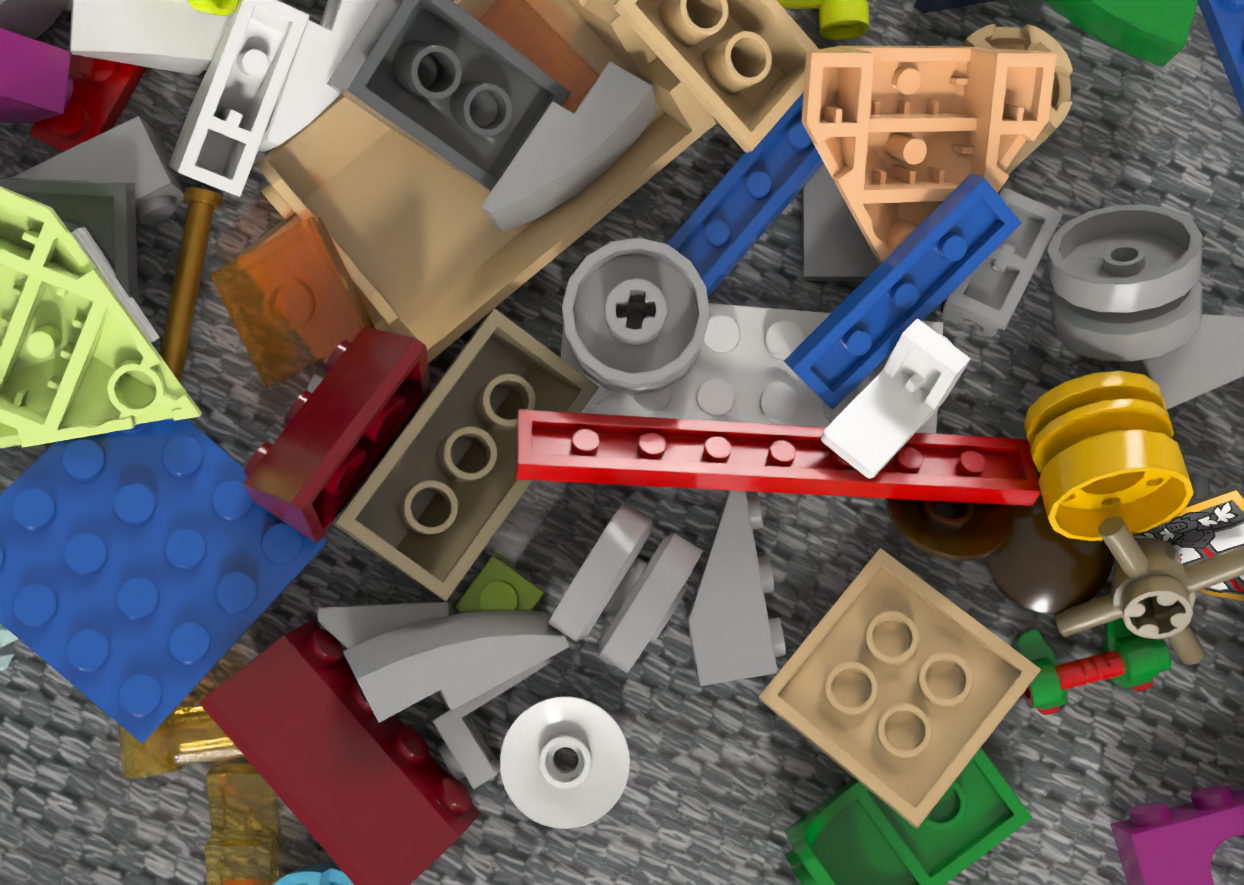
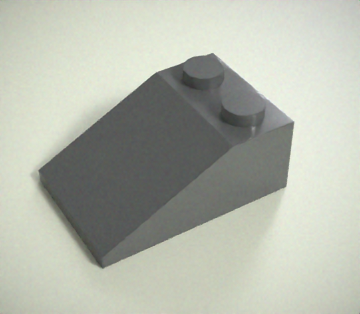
(446, 85)

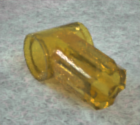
(181, 739)

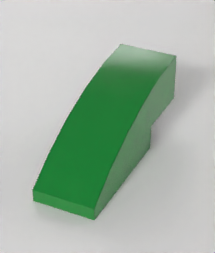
(1137, 27)

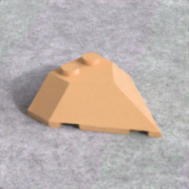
(916, 122)

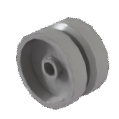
(627, 279)
(1126, 282)
(626, 587)

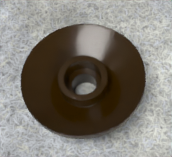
(951, 528)

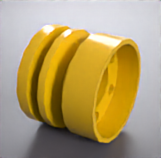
(1106, 454)

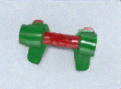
(1124, 660)

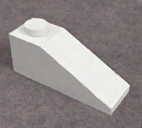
(238, 94)

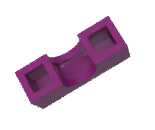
(1178, 842)

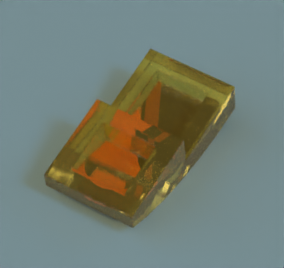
(242, 827)

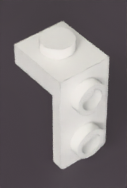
(897, 400)

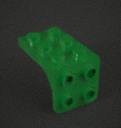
(865, 842)

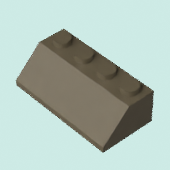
(454, 462)

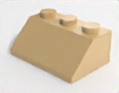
(731, 54)

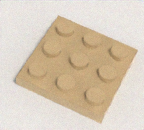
(899, 686)

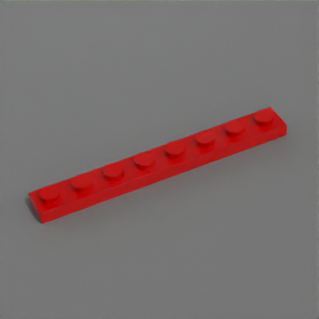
(765, 459)

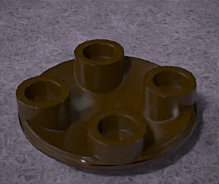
(1045, 567)

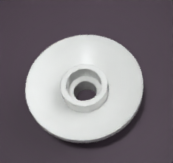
(560, 796)

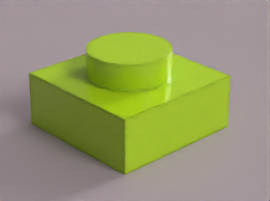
(500, 589)

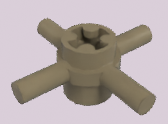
(1152, 590)

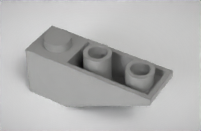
(729, 609)

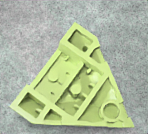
(67, 342)

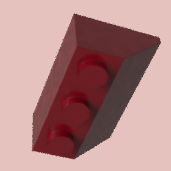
(339, 430)

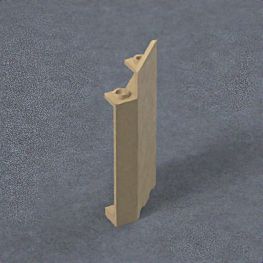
(417, 226)

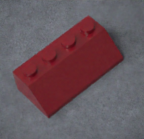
(351, 781)

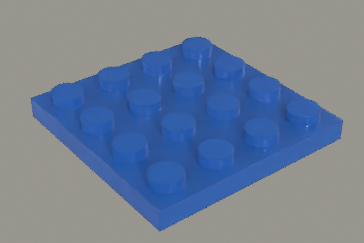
(139, 564)

